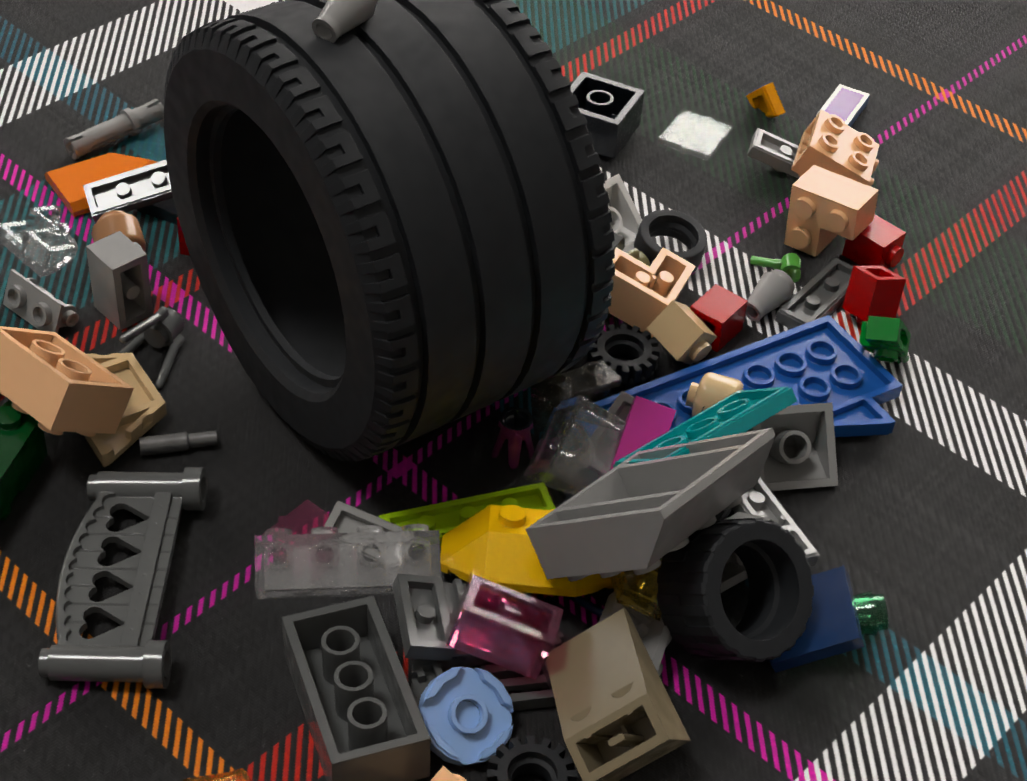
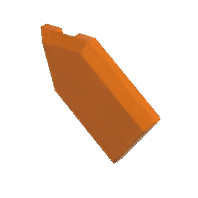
(69, 180)

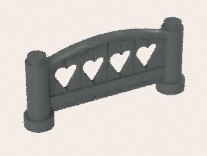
(130, 649)

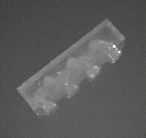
(342, 563)

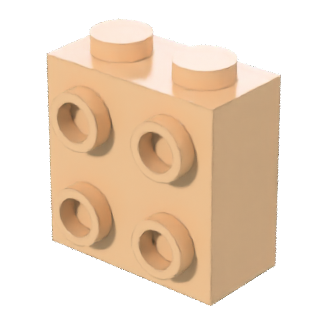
(836, 148)

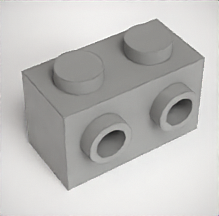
(120, 280)

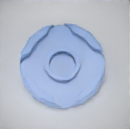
(466, 715)

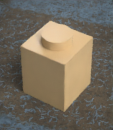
(682, 333)

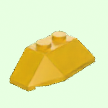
(499, 549)

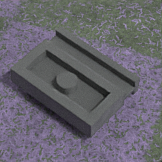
(426, 616)

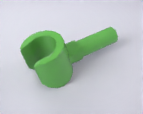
(789, 264)

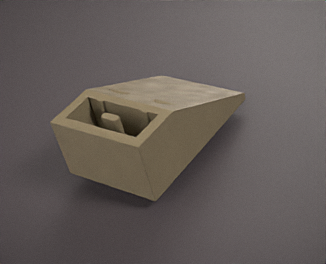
(612, 701)

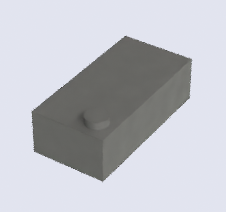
(355, 694)

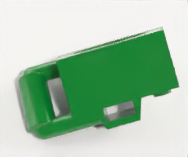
(886, 339)

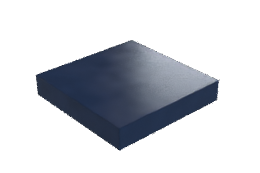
(832, 623)

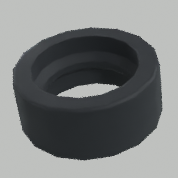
(674, 225)

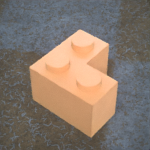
(825, 207)
(645, 290)

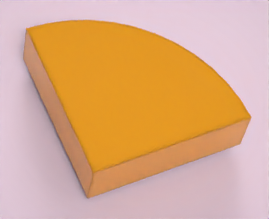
(766, 100)

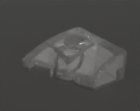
(40, 240)

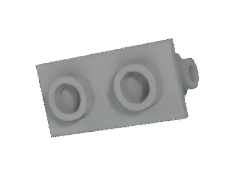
(37, 304)

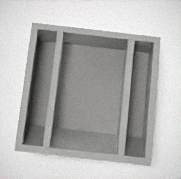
(648, 506)

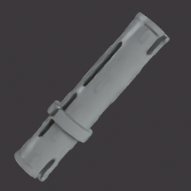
(127, 123)

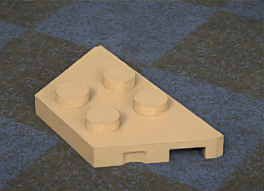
(141, 413)

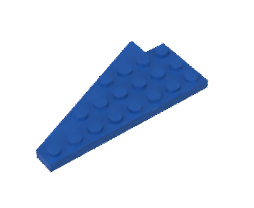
(813, 359)

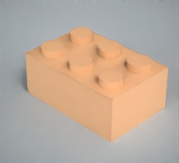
(59, 383)

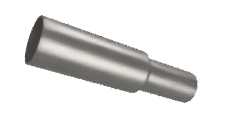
(176, 442)

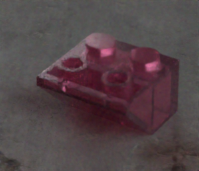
(504, 626)

